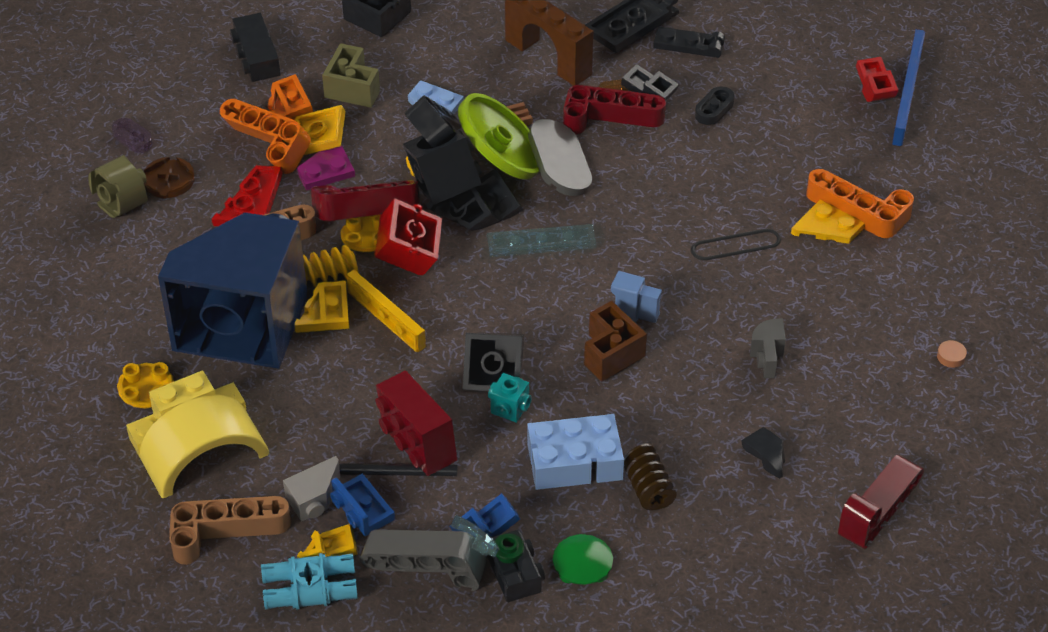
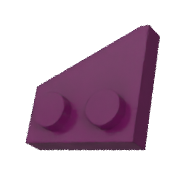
(326, 168)

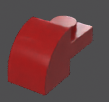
(876, 80)

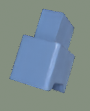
(635, 297)

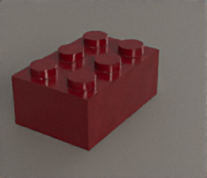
(416, 423)

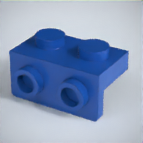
(362, 504)

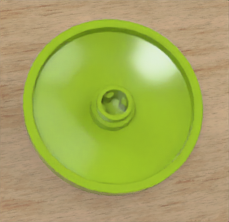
(498, 135)

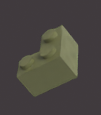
(349, 78)

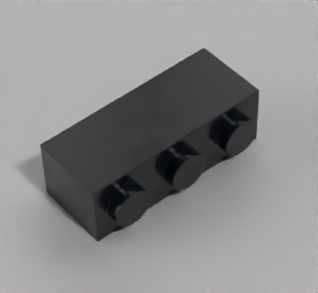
(255, 47)

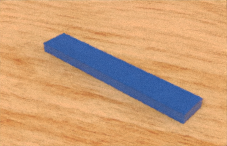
(908, 89)

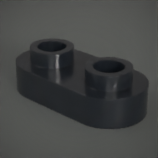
(710, 108)

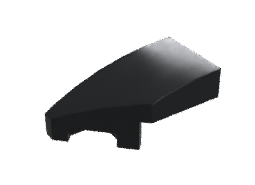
(767, 448)

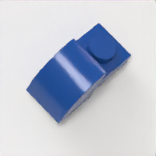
(494, 517)

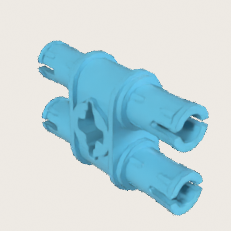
(319, 591)

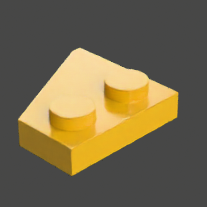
(828, 224)
(325, 309)

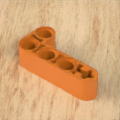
(286, 135)
(880, 216)

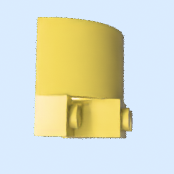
(187, 422)

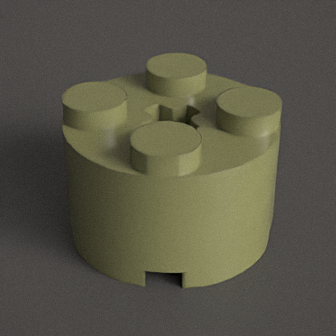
(118, 186)

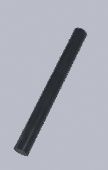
(392, 469)

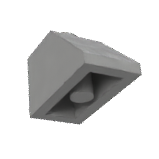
(311, 489)

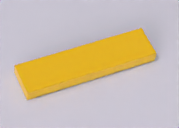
(386, 311)

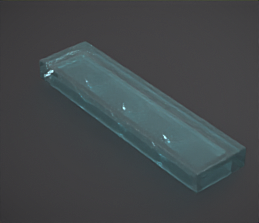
(541, 240)

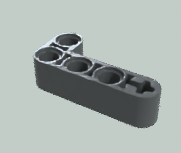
(426, 552)

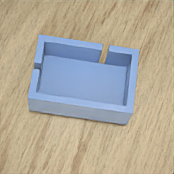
(566, 448)

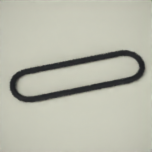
(735, 236)

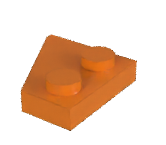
(289, 98)

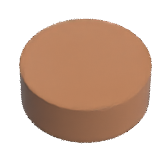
(951, 354)

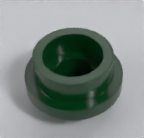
(509, 554)

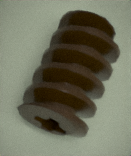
(649, 477)

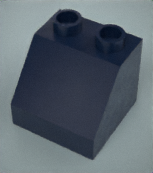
(236, 290)

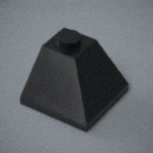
(489, 357)

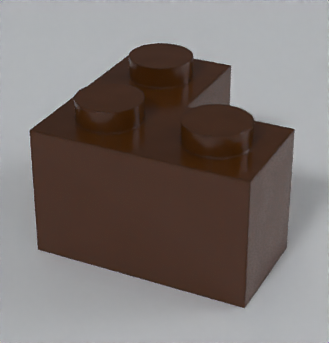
(614, 341)

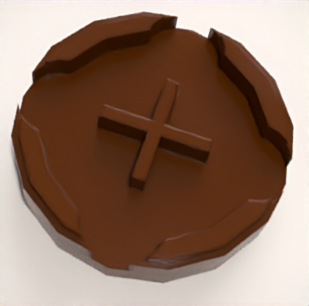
(169, 177)

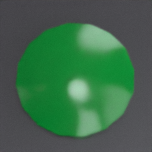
(582, 559)

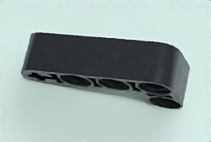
(433, 121)

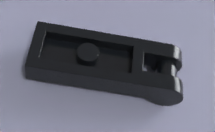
(689, 42)

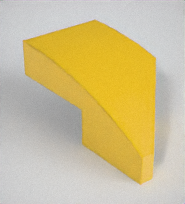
(331, 543)

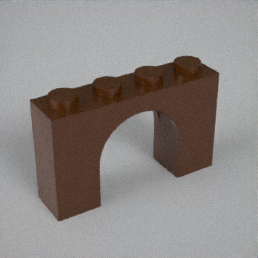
(570, 37)

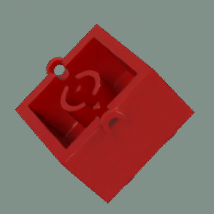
(408, 237)

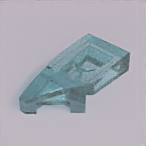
(483, 542)

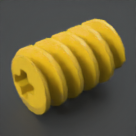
(329, 264)

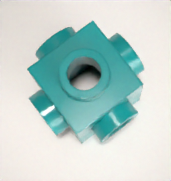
(509, 397)

